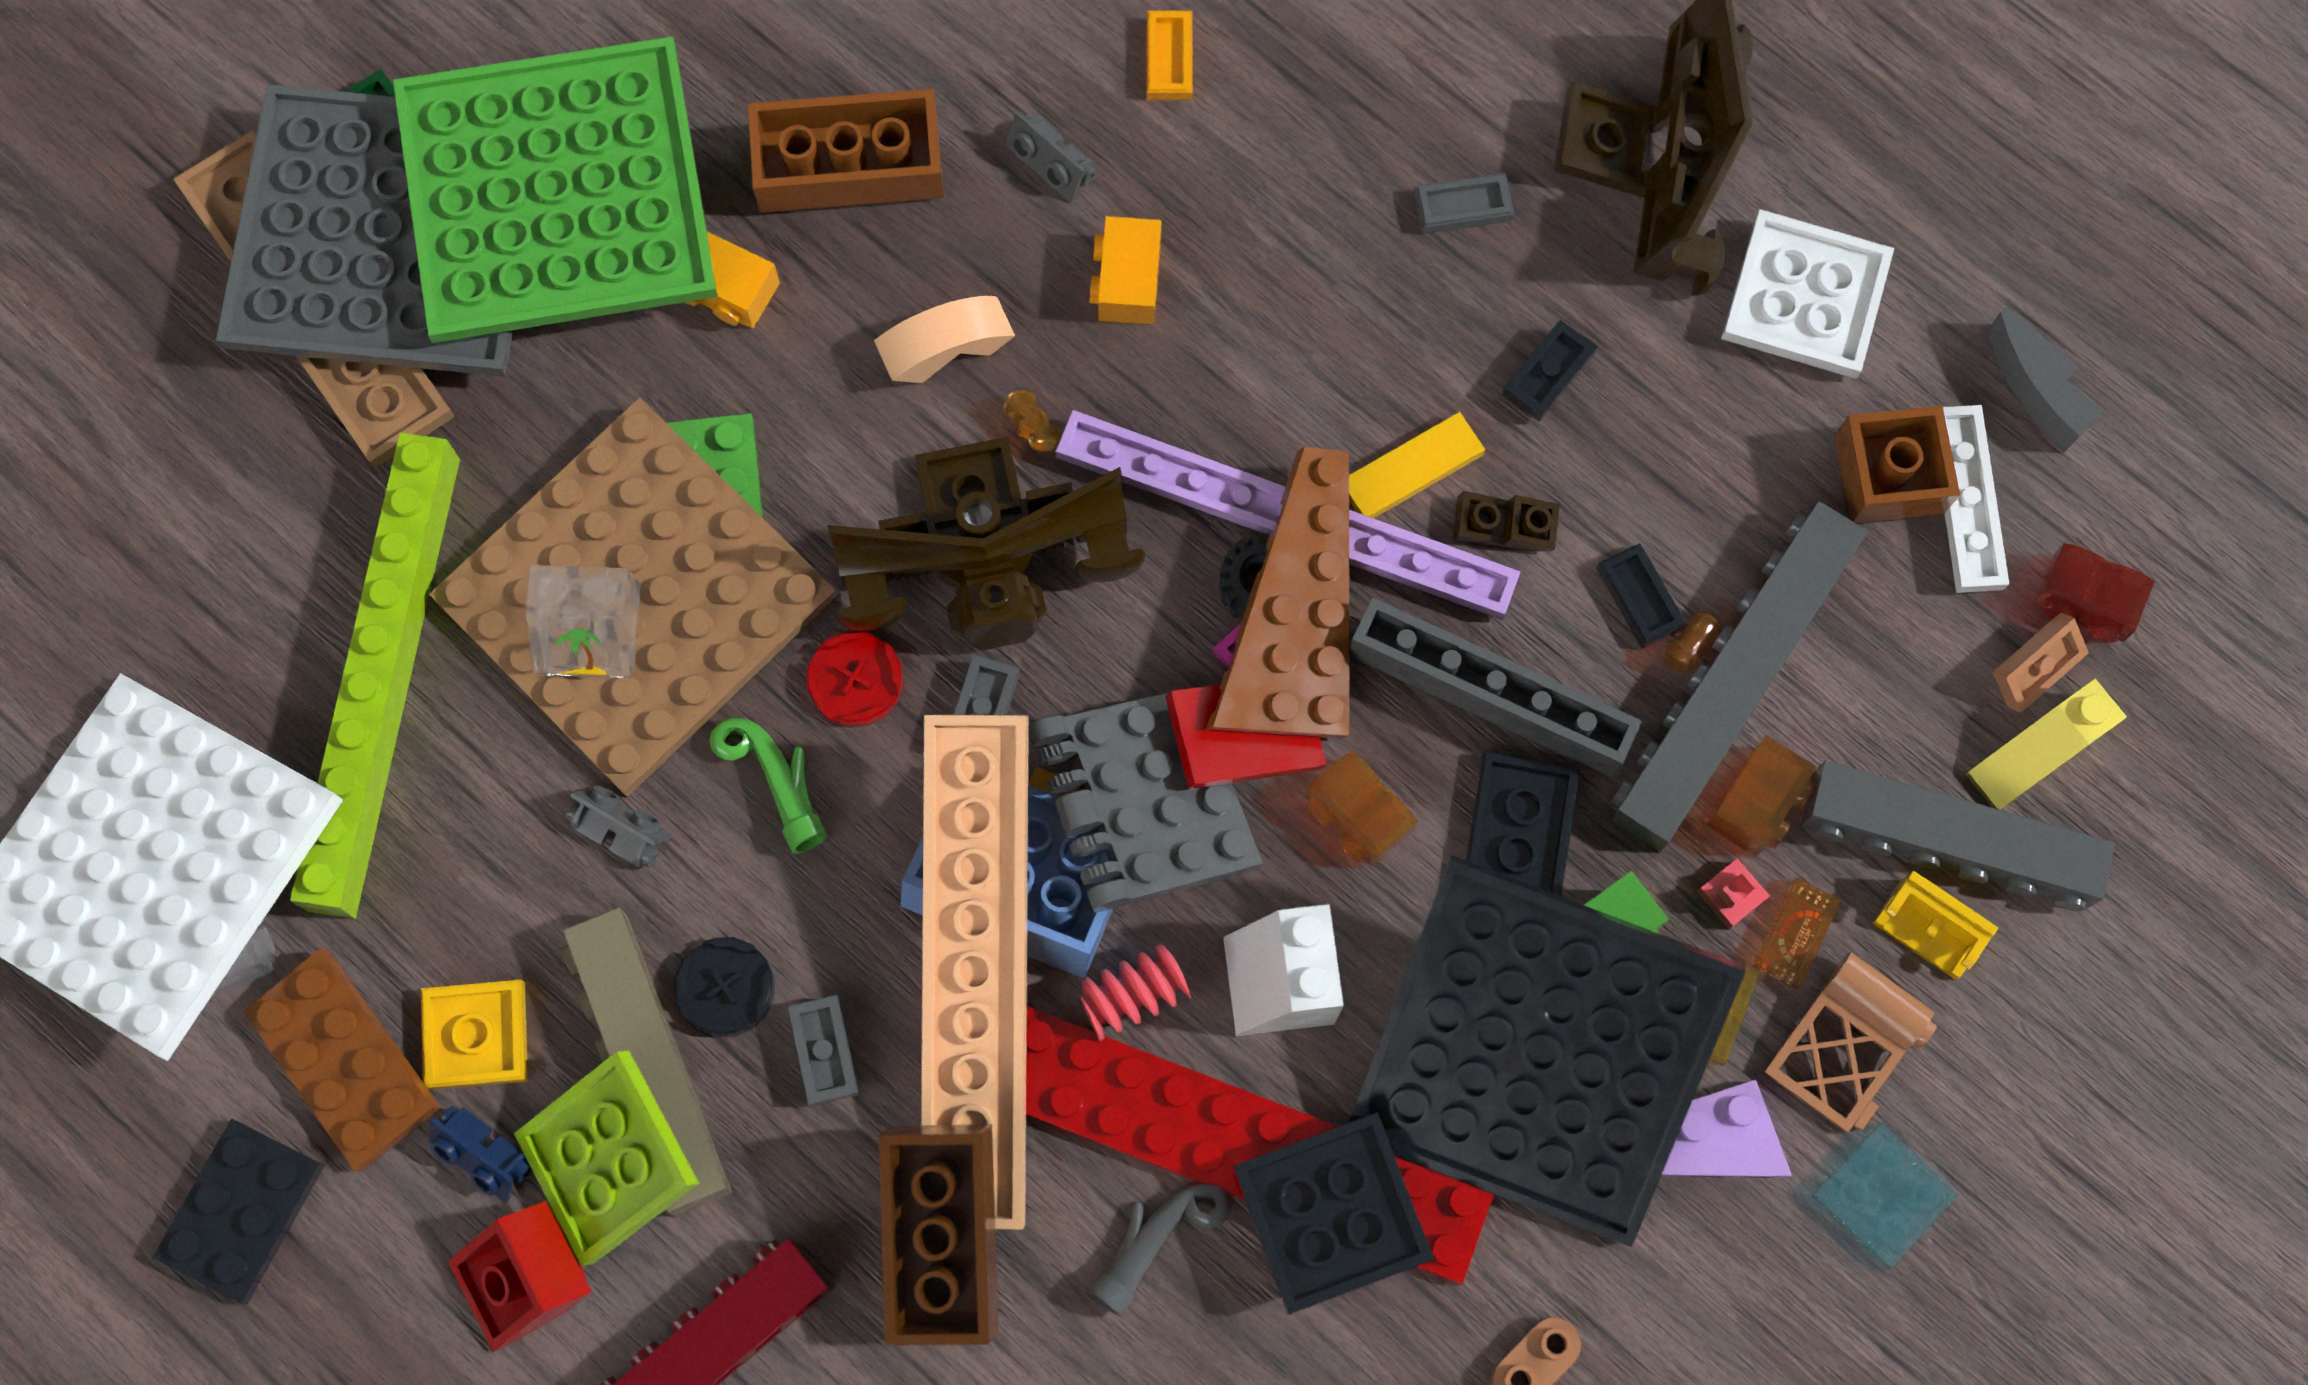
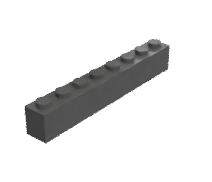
(1737, 677)

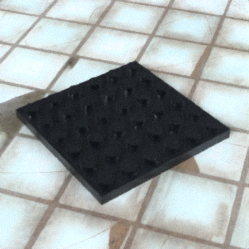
(1545, 1049)

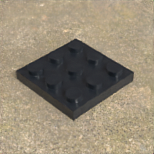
(1332, 1213)

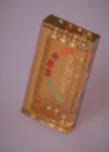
(1796, 933)

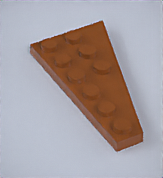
(1295, 630)

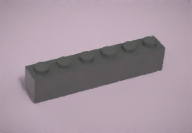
(1494, 688)
(1958, 836)

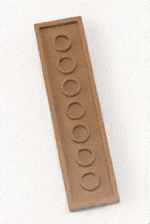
(368, 398)

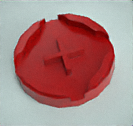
(854, 679)

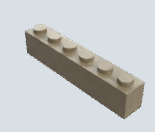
(632, 1019)

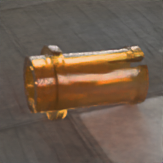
(1685, 651)

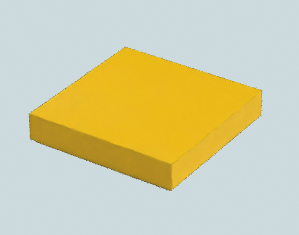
(474, 1035)

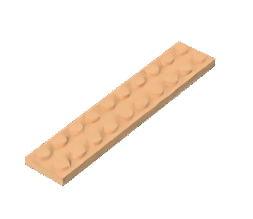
(977, 938)

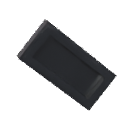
(1641, 596)

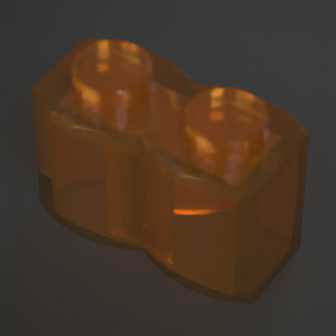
(1360, 809)

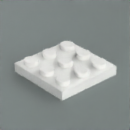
(1808, 294)

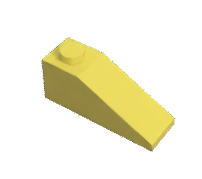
(2046, 745)

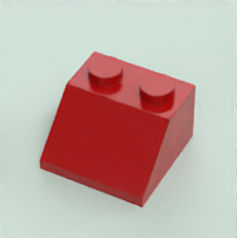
(519, 1275)

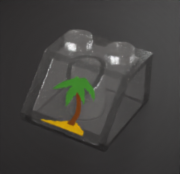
(582, 620)

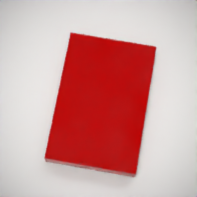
(1232, 756)

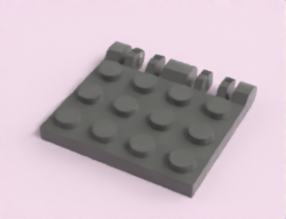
(1140, 803)

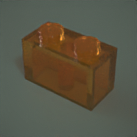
(1762, 796)

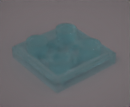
(1884, 1196)

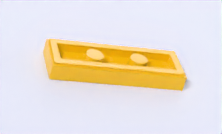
(1414, 466)

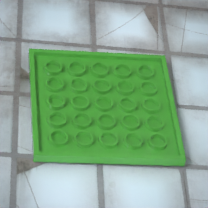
(553, 189)

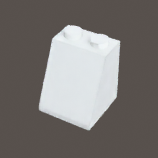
(1284, 972)

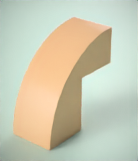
(936, 336)

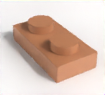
(2040, 662)

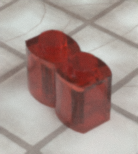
(2094, 592)

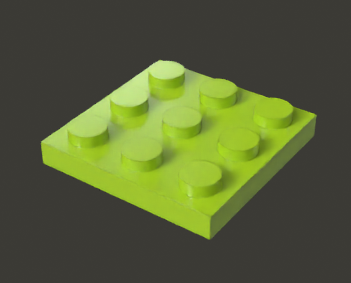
(606, 1158)

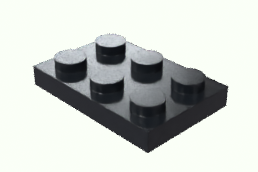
(238, 1212)

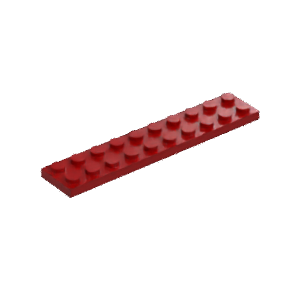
(1208, 1126)

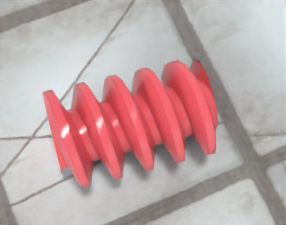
(1132, 990)

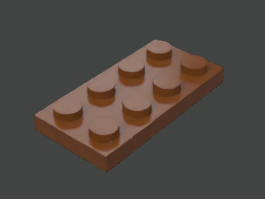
(341, 1059)

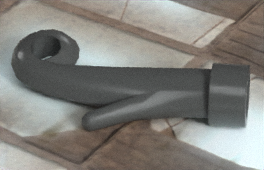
(1143, 1242)

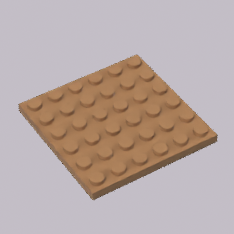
(712, 603)

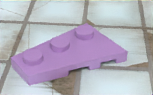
(1728, 1138)

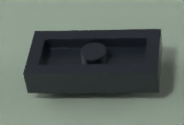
(1549, 370)

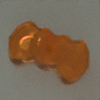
(1031, 421)

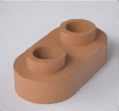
(1535, 1359)

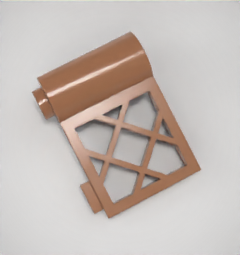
(1876, 1010)

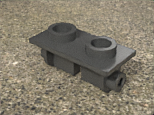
(1039, 148)
(635, 830)

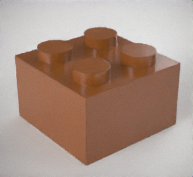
(1896, 464)

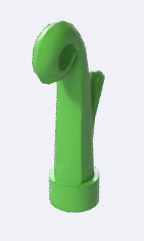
(787, 783)

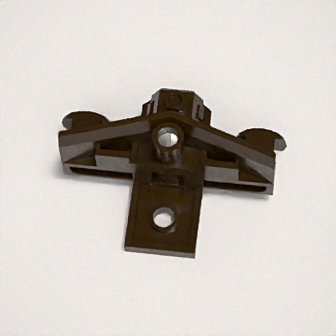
(982, 544)

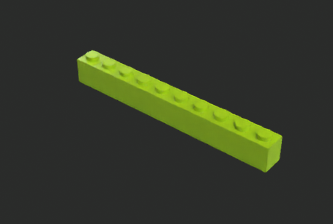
(378, 672)

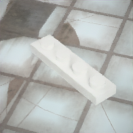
(1974, 516)

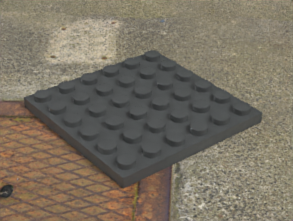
(331, 244)

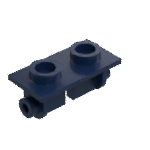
(459, 1141)

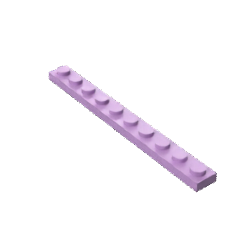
(1257, 505)

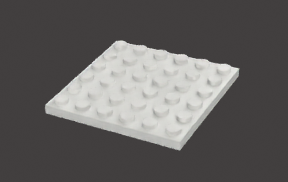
(151, 863)

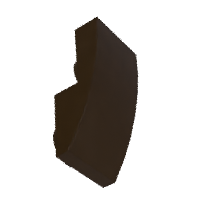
(1506, 524)

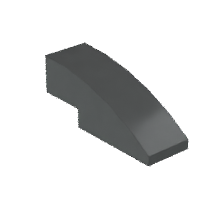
(2040, 380)

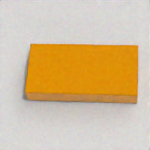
(1169, 55)

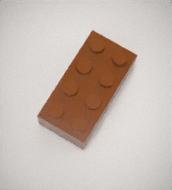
(845, 150)

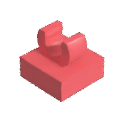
(1733, 893)

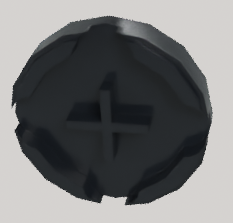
(724, 987)

